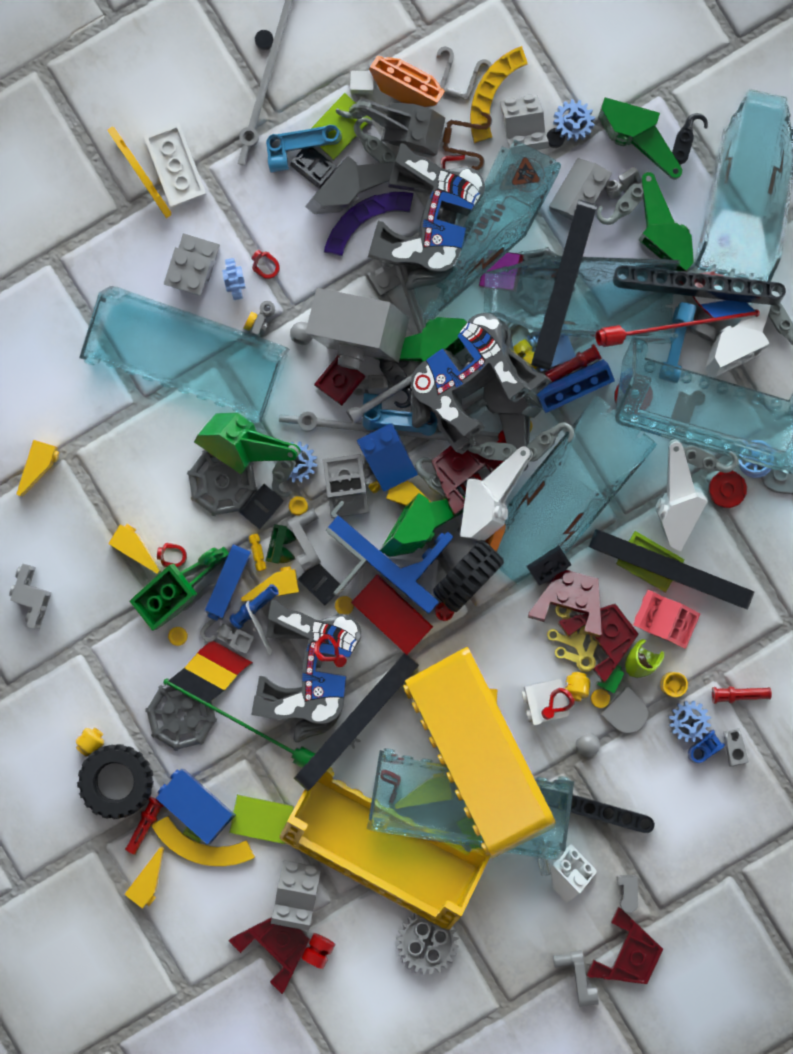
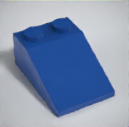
(387, 457)

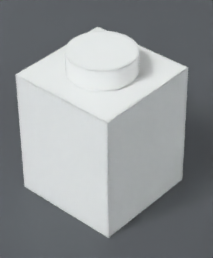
(362, 83)

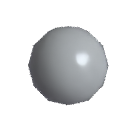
(298, 333)
(588, 745)

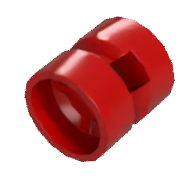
(318, 951)

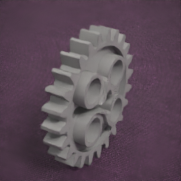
(410, 935)

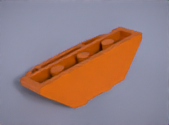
(405, 82)

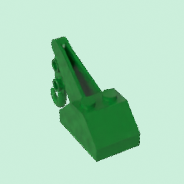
(171, 592)

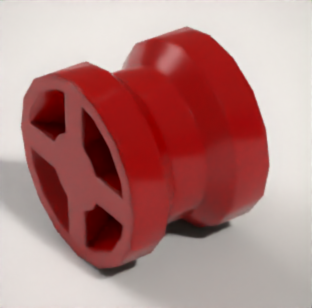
(446, 614)

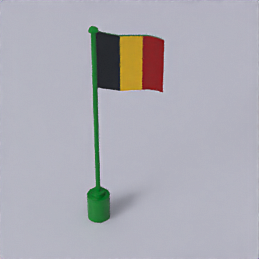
(210, 675)

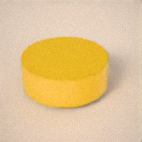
(250, 321)
(298, 505)
(343, 605)
(177, 636)
(600, 698)

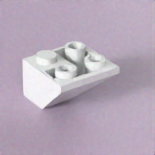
(571, 873)

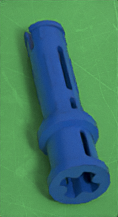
(242, 616)

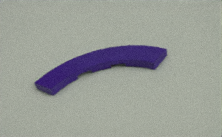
(361, 213)

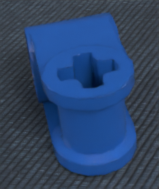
(708, 745)

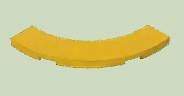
(488, 86)
(140, 172)
(199, 852)

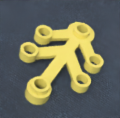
(575, 641)

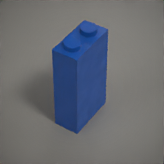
(195, 805)

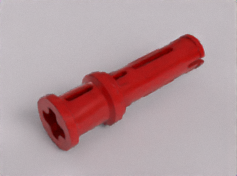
(580, 360)
(731, 694)
(133, 846)

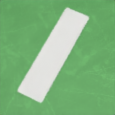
(259, 629)

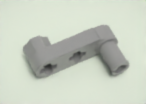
(309, 557)
(585, 995)

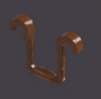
(447, 136)

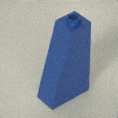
(227, 582)

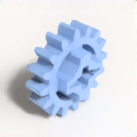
(579, 114)
(233, 279)
(308, 464)
(690, 729)

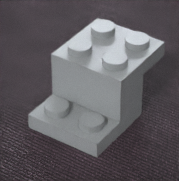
(525, 121)
(191, 264)
(347, 484)
(30, 596)
(296, 895)

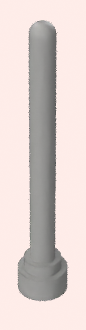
(356, 414)

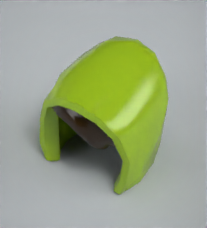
(641, 661)

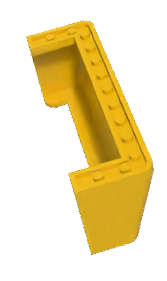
(479, 753)
(413, 872)

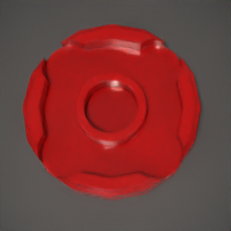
(727, 489)

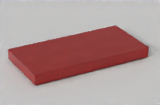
(392, 614)

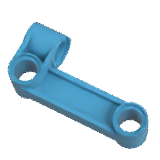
(296, 141)
(683, 313)
(401, 419)

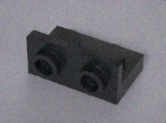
(549, 565)

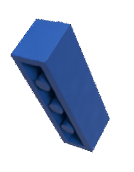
(575, 385)

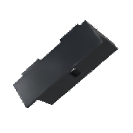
(319, 172)
(267, 498)
(313, 576)

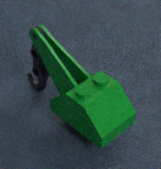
(637, 126)
(437, 334)

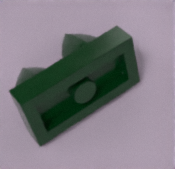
(276, 551)

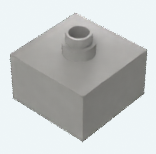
(357, 327)

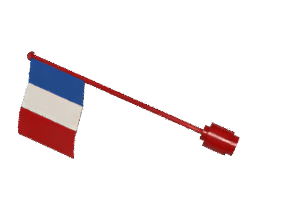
(715, 308)

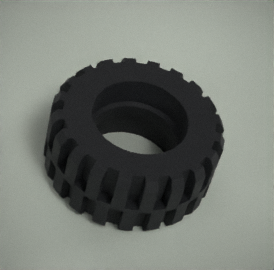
(468, 576)
(89, 781)

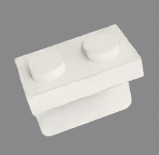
(538, 698)

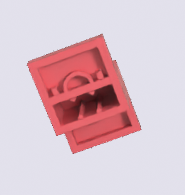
(666, 619)

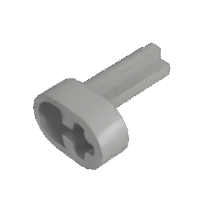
(704, 330)

